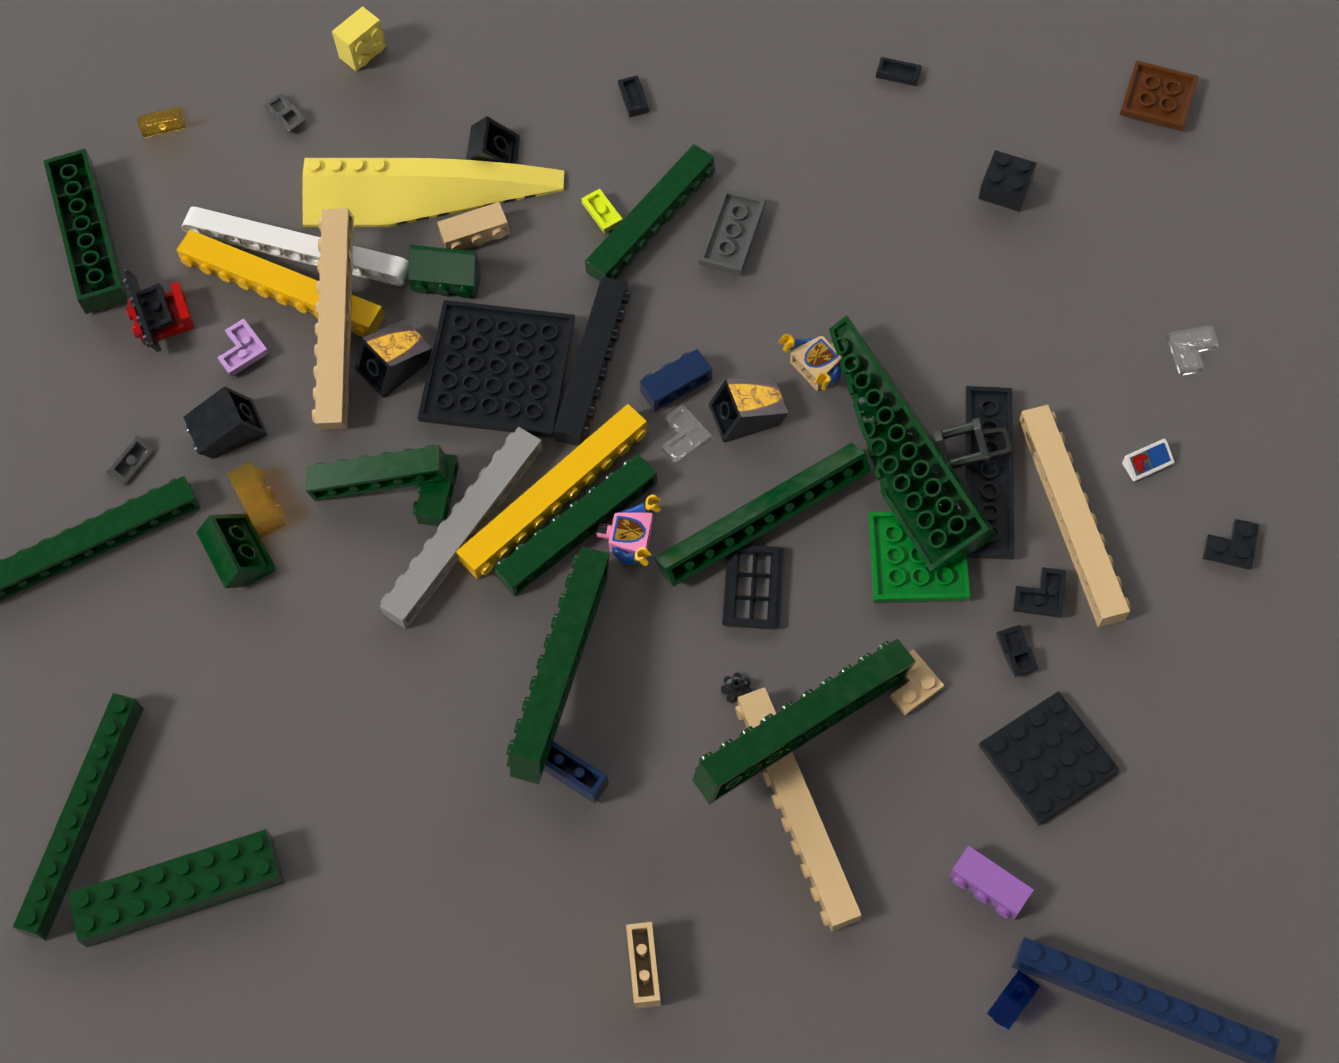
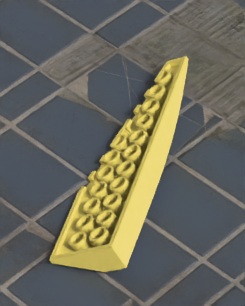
(406, 189)

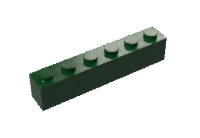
(376, 472)

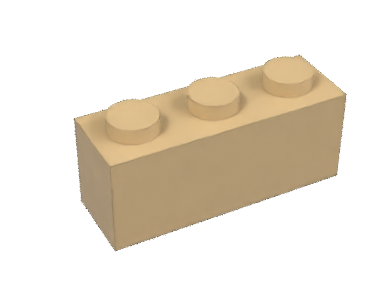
(474, 227)
(643, 965)

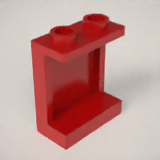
(179, 310)

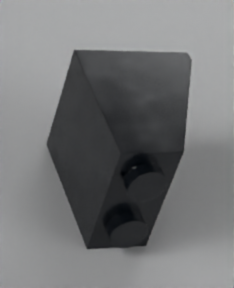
(224, 423)

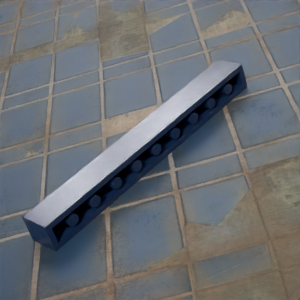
(1145, 1003)

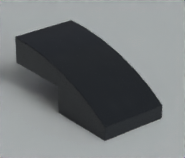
(1016, 651)

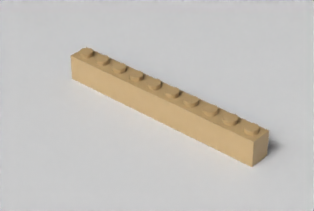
(334, 319)
(1074, 516)
(804, 824)

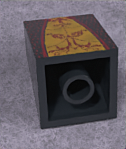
(392, 356)
(747, 406)

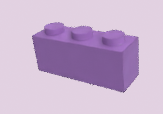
(990, 883)

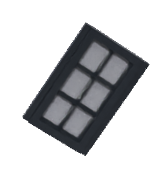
(753, 587)

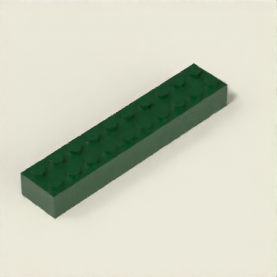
(558, 666)
(802, 720)

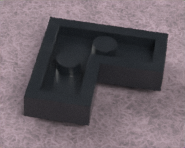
(1235, 551)
(1047, 599)

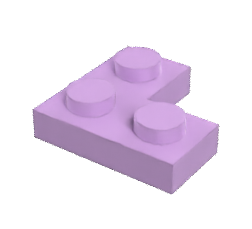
(246, 351)

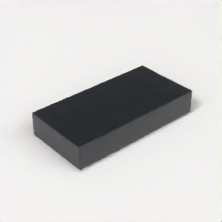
(898, 71)
(633, 96)

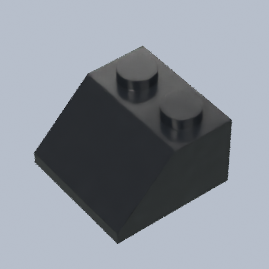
(492, 142)

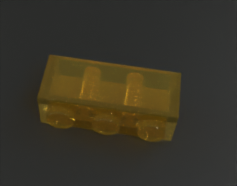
(257, 498)

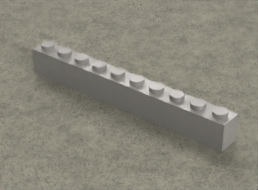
(466, 520)

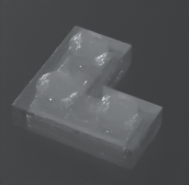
(1187, 345)
(689, 436)

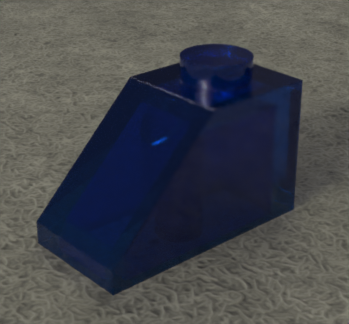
(1013, 1000)

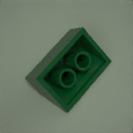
(444, 271)
(235, 549)

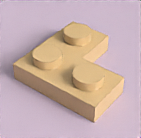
(920, 686)

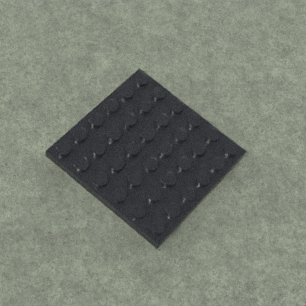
(497, 368)

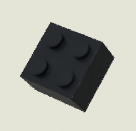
(1007, 180)

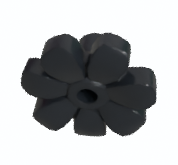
(735, 687)

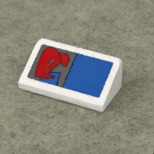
(1148, 460)

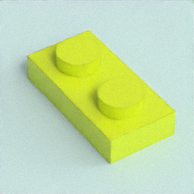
(601, 210)

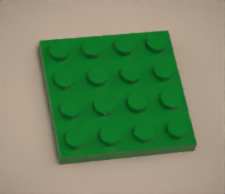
(902, 574)

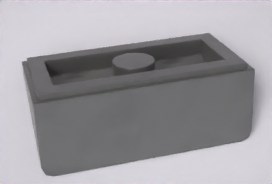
(130, 460)

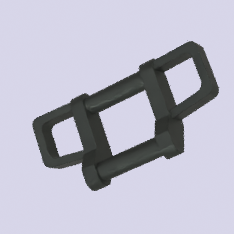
(983, 455)

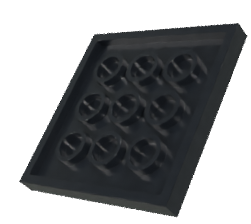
(1048, 758)

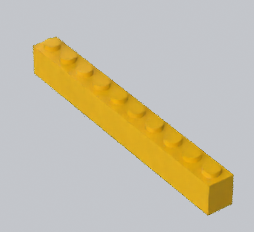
(269, 279)
(552, 492)

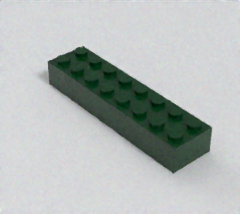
(85, 231)
(175, 888)

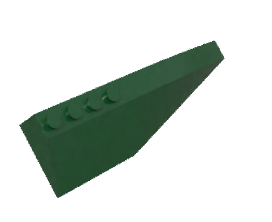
(907, 461)

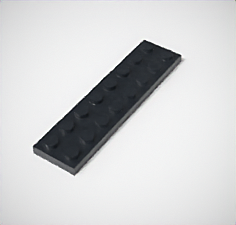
(992, 481)

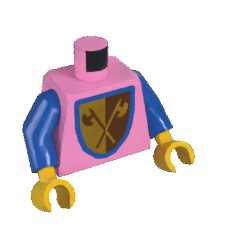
(631, 532)

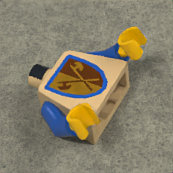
(814, 360)

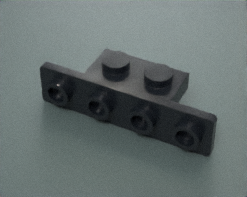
(152, 309)

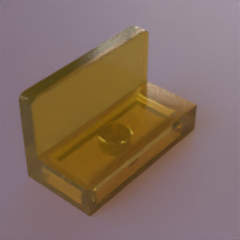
(161, 122)

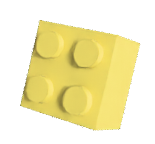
(359, 38)

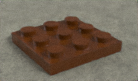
(1159, 95)

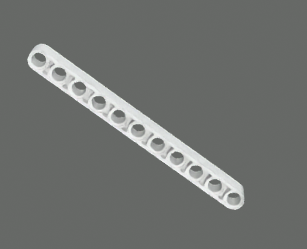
(290, 244)

